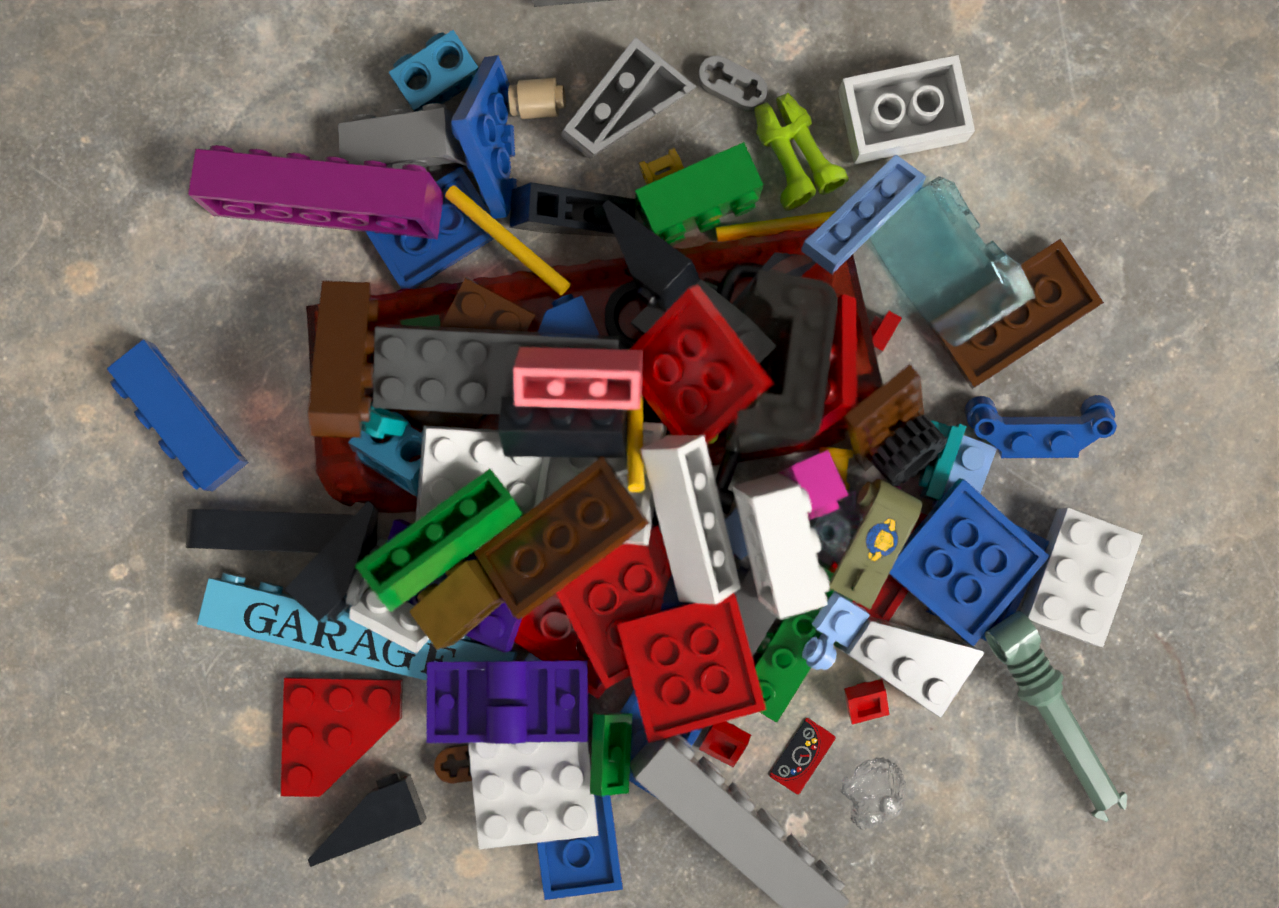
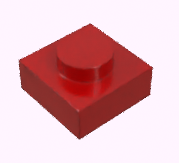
(883, 330)
(866, 701)
(725, 742)

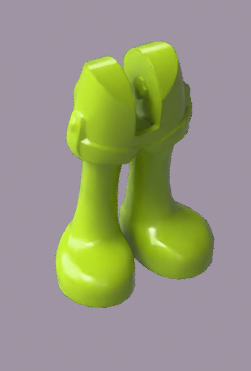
(799, 187)

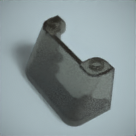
(800, 321)

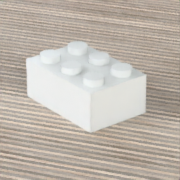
(906, 109)
(781, 545)
(1082, 577)

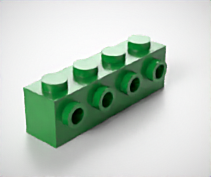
(439, 540)
(781, 659)

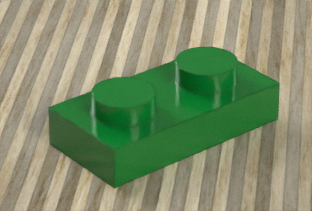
(611, 753)

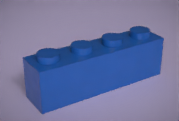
(176, 416)

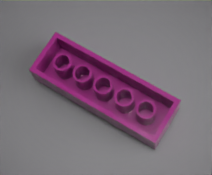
(317, 192)

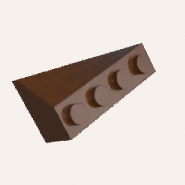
(341, 358)

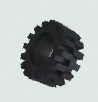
(909, 450)

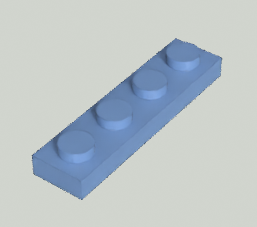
(863, 214)

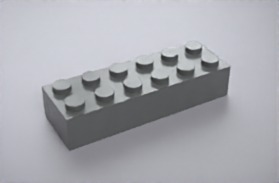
(457, 366)

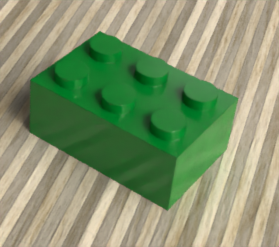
(700, 195)

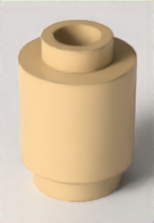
(536, 98)

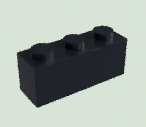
(561, 431)

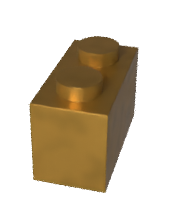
(456, 604)

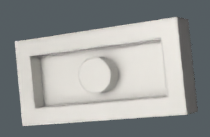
(395, 625)

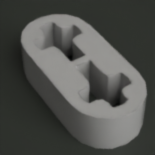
(728, 91)

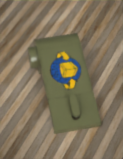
(877, 541)

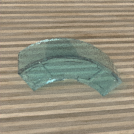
(946, 265)

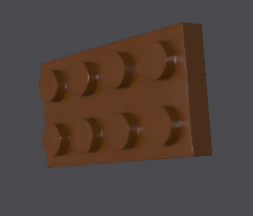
(1060, 299)
(478, 309)
(884, 413)
(561, 538)

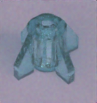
(838, 527)

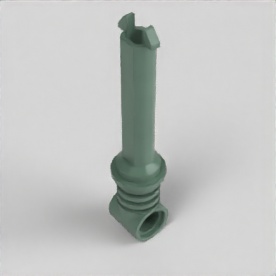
(1018, 646)

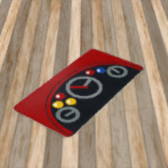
(802, 756)

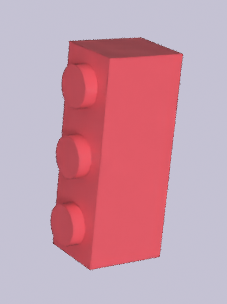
(578, 378)

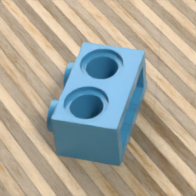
(441, 82)
(392, 456)

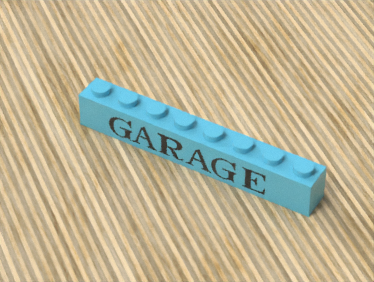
(280, 619)

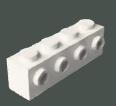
(691, 519)

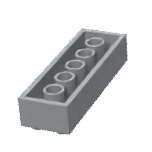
(732, 826)

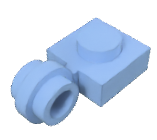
(837, 622)

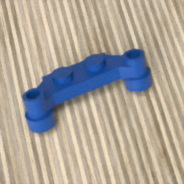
(1041, 435)

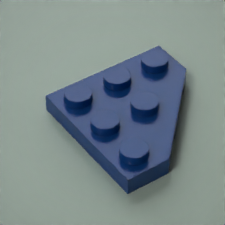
(486, 136)

